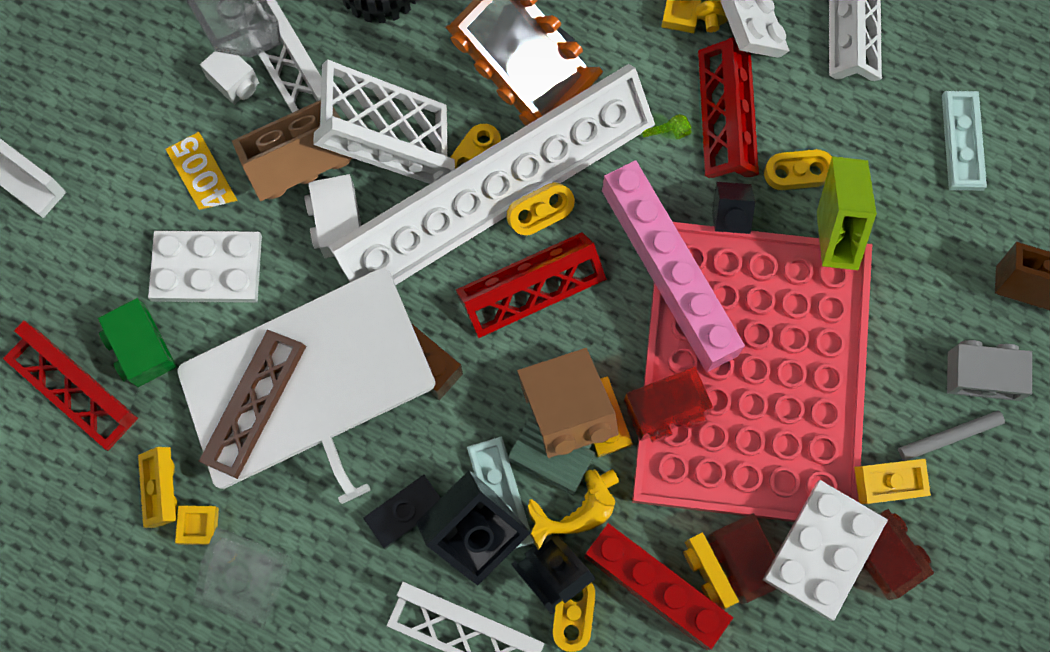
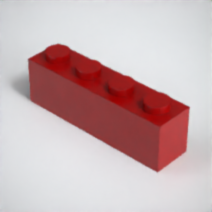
(658, 587)

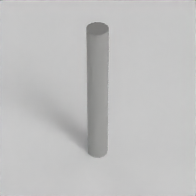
(951, 435)

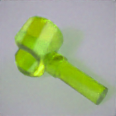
(678, 125)

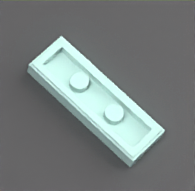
(964, 140)
(494, 469)

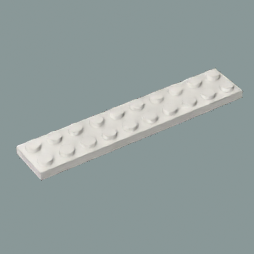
(485, 186)

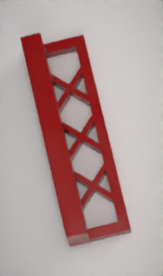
(738, 106)
(530, 272)
(75, 374)

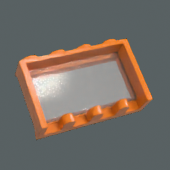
(522, 54)

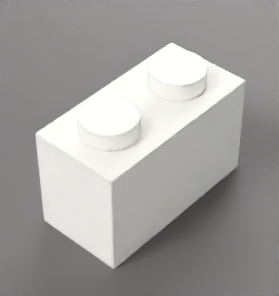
(334, 211)

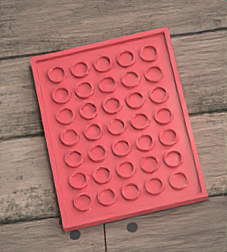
(788, 401)

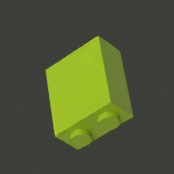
(845, 213)

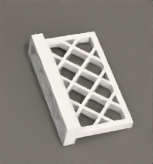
(382, 147)

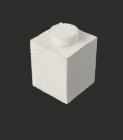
(230, 75)

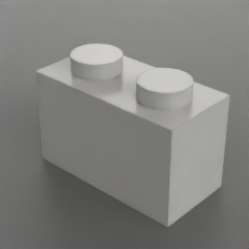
(989, 371)

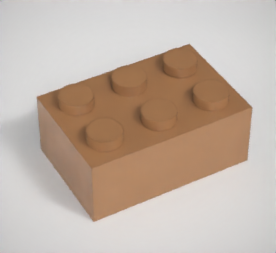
(285, 153)

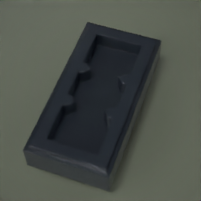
(402, 511)

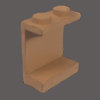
(568, 402)

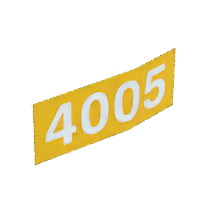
(200, 172)

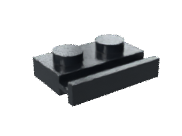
(553, 572)

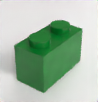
(136, 343)

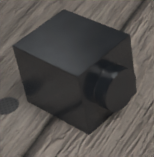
(733, 207)

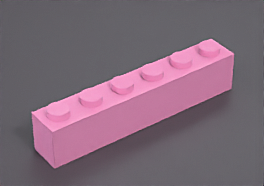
(672, 266)

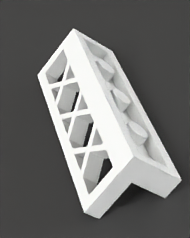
(850, 40)
(299, 60)
(28, 181)
(461, 617)

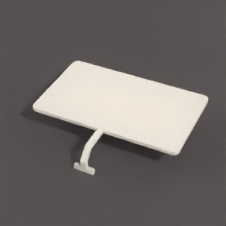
(354, 367)

